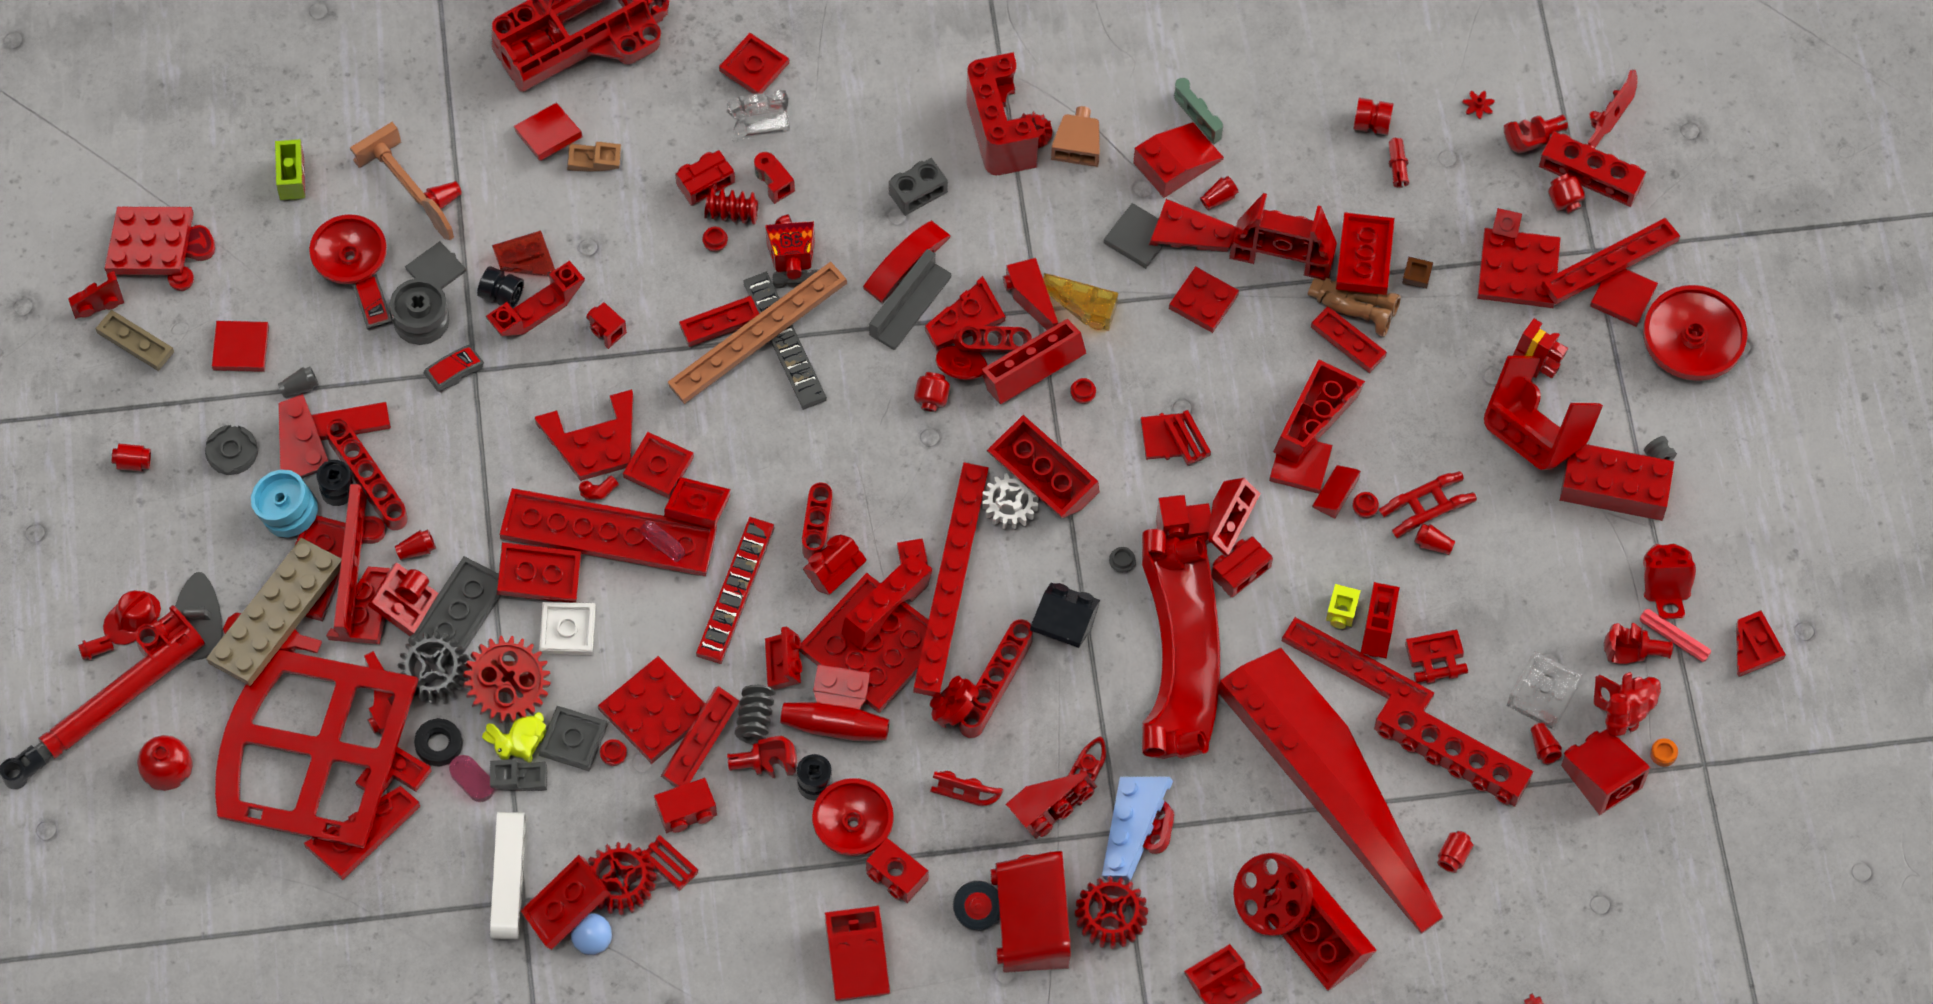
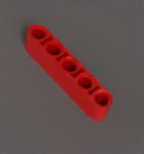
(364, 462)
(997, 667)

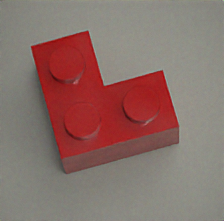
(1182, 520)

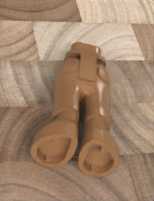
(1348, 303)

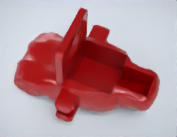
(1628, 702)

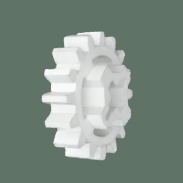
(1009, 502)

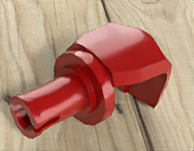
(1535, 133)
(1633, 645)
(766, 754)

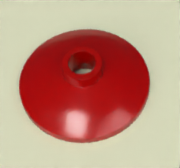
(960, 363)

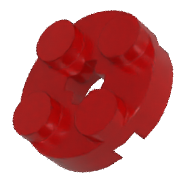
(953, 702)

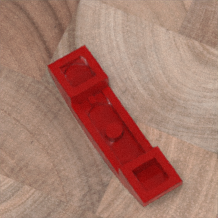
(903, 258)

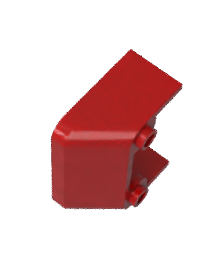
(1518, 423)

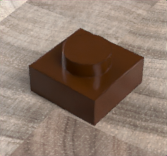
(1417, 272)

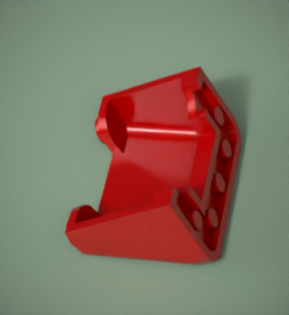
(1032, 913)

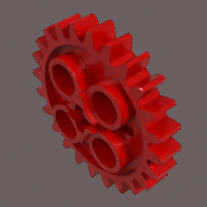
(487, 692)

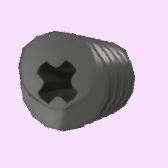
(753, 713)

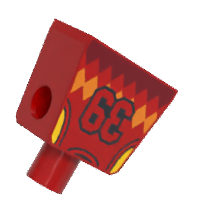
(791, 247)

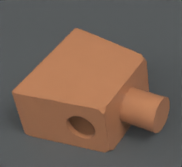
(1077, 139)

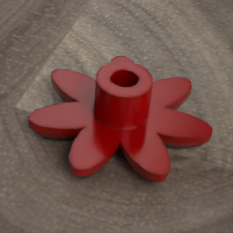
(1478, 104)

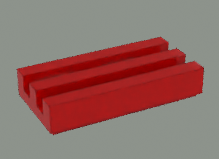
(1178, 419)
(653, 847)

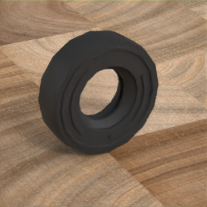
(438, 726)

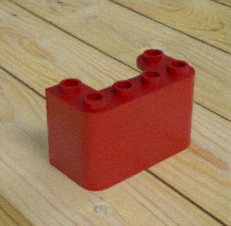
(1002, 143)

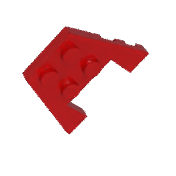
(597, 447)

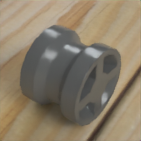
(1659, 449)

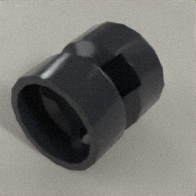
(498, 287)
(334, 482)
(813, 775)

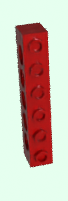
(1447, 737)

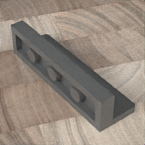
(909, 301)

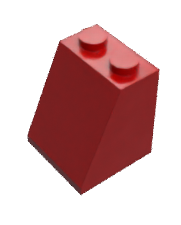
(1605, 770)

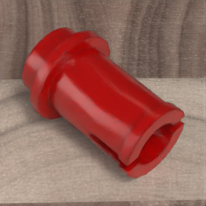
(95, 647)

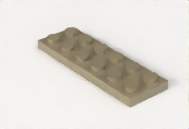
(275, 612)

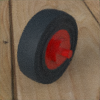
(977, 905)

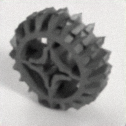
(440, 658)

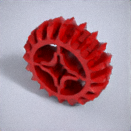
(641, 868)
(1100, 895)

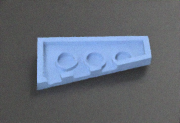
(1132, 821)

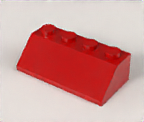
(1044, 468)
(1327, 938)

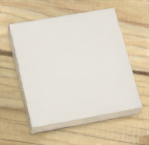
(567, 628)

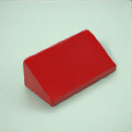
(1336, 490)

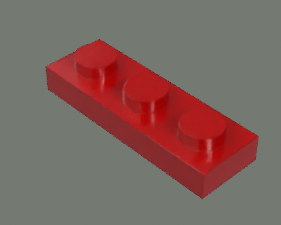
(718, 321)
(1348, 339)

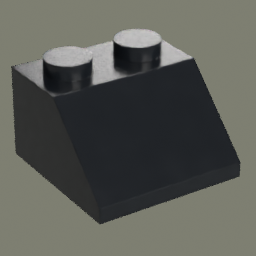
(1065, 614)

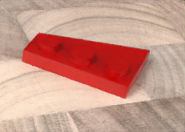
(1188, 227)
(367, 623)

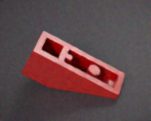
(1030, 292)
(1230, 512)
(1380, 620)

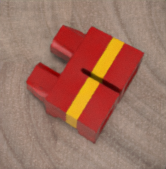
(1543, 345)

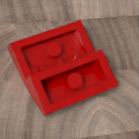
(1223, 978)

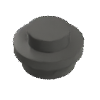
(1122, 559)

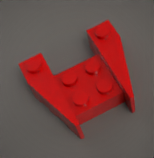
(1285, 238)

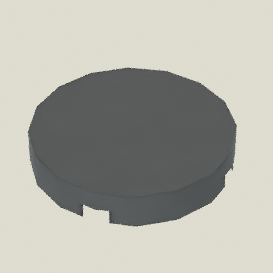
(231, 450)

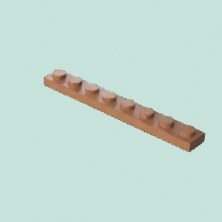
(757, 332)

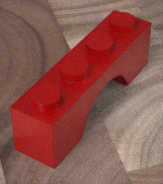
(871, 613)

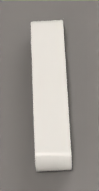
(507, 875)

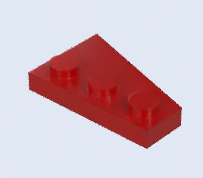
(973, 308)
(298, 438)

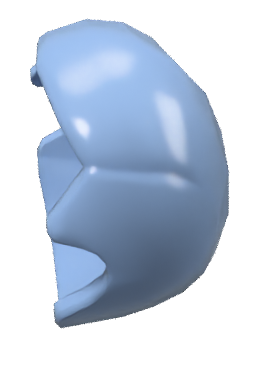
(592, 934)

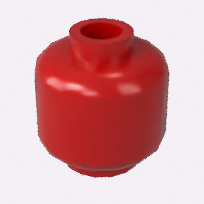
(1566, 193)
(932, 391)

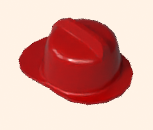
(131, 612)

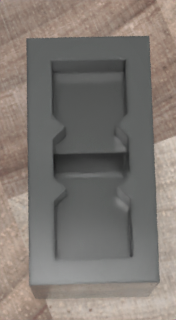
(921, 190)

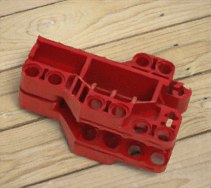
(536, 19)

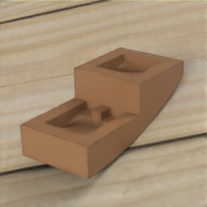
(594, 158)

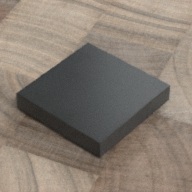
(1132, 236)
(573, 738)

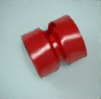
(1373, 116)

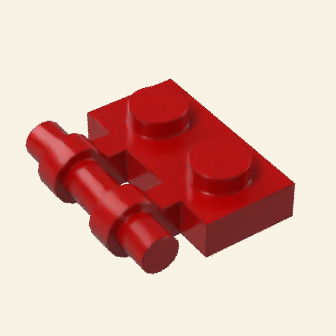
(1436, 648)

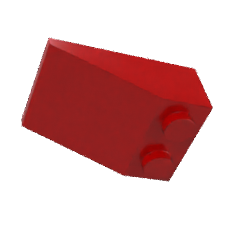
(1175, 157)

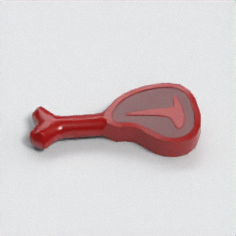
(200, 244)

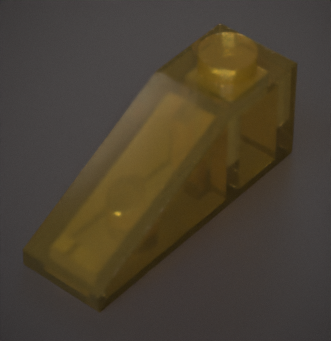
(1086, 302)

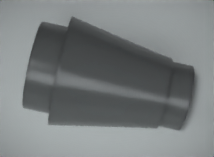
(299, 382)

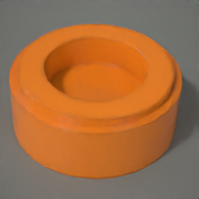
(1664, 752)

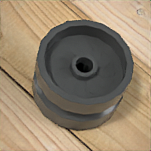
(419, 311)

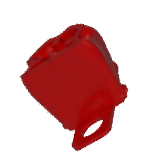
(1668, 577)

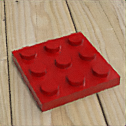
(149, 240)
(1516, 267)
(653, 709)

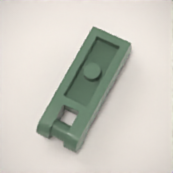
(1198, 111)

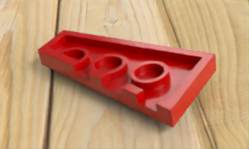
(391, 814)

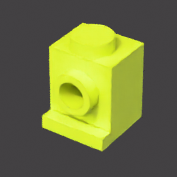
(1342, 599)

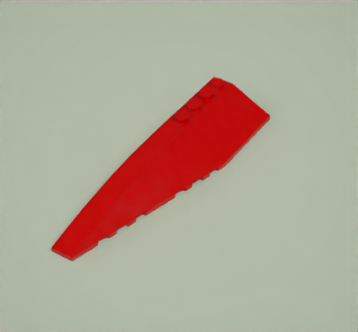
(1330, 771)

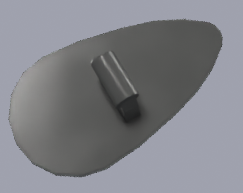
(201, 609)

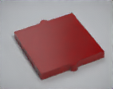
(1157, 439)

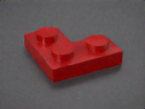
(404, 769)

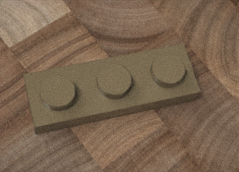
(134, 340)

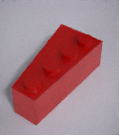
(1318, 407)

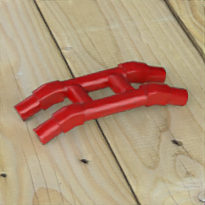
(1422, 516)

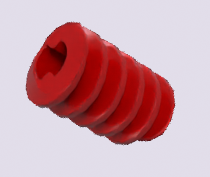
(731, 206)

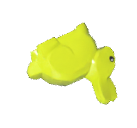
(520, 741)

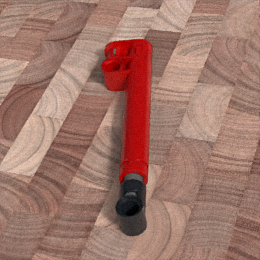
(172, 645)

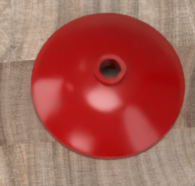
(343, 238)
(847, 802)

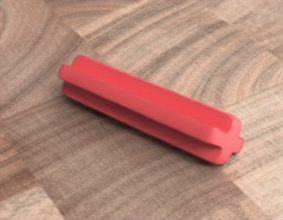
(1675, 635)

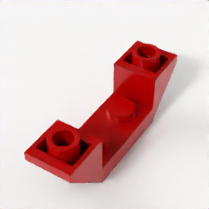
(518, 321)

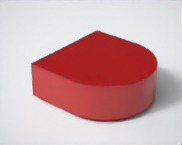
(373, 530)

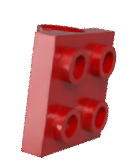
(403, 598)

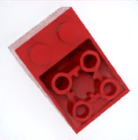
(1046, 802)
(857, 953)

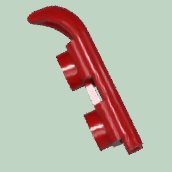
(1088, 763)
(971, 787)

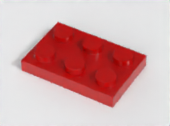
(538, 573)
(565, 902)

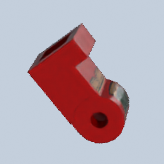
(777, 178)

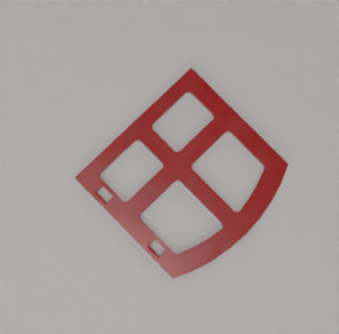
(323, 748)

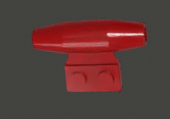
(837, 708)

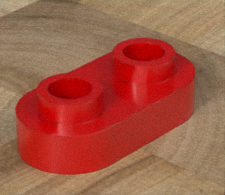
(1161, 830)

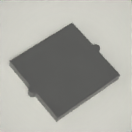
(436, 265)

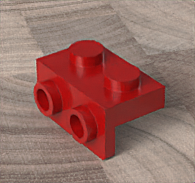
(783, 659)

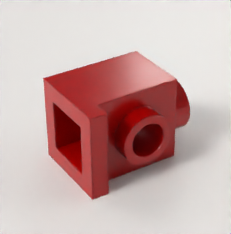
(606, 324)

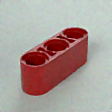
(980, 341)
(817, 511)

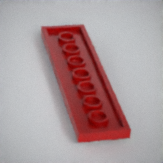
(602, 531)

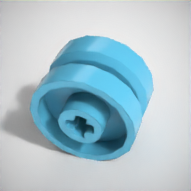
(284, 503)

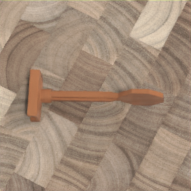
(378, 146)

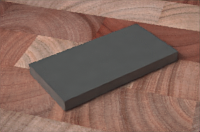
(461, 605)

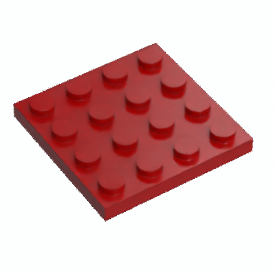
(889, 656)

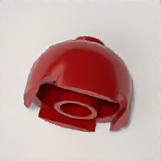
(164, 762)

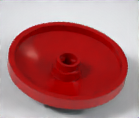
(1695, 332)

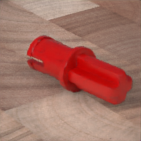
(1398, 162)

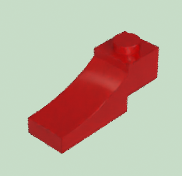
(382, 701)

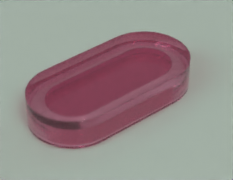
(662, 540)
(471, 778)

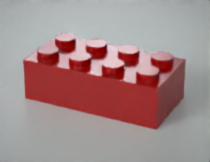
(1618, 481)

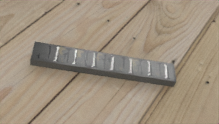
(787, 346)

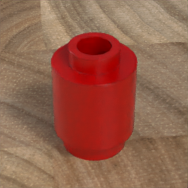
(131, 457)
(1455, 851)

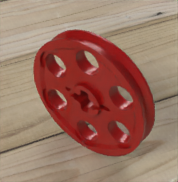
(1285, 894)

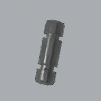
(780, 279)

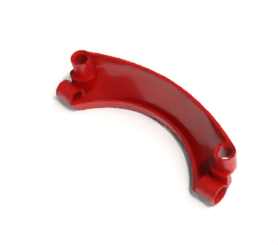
(1190, 646)

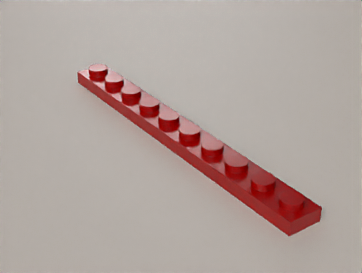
(950, 580)

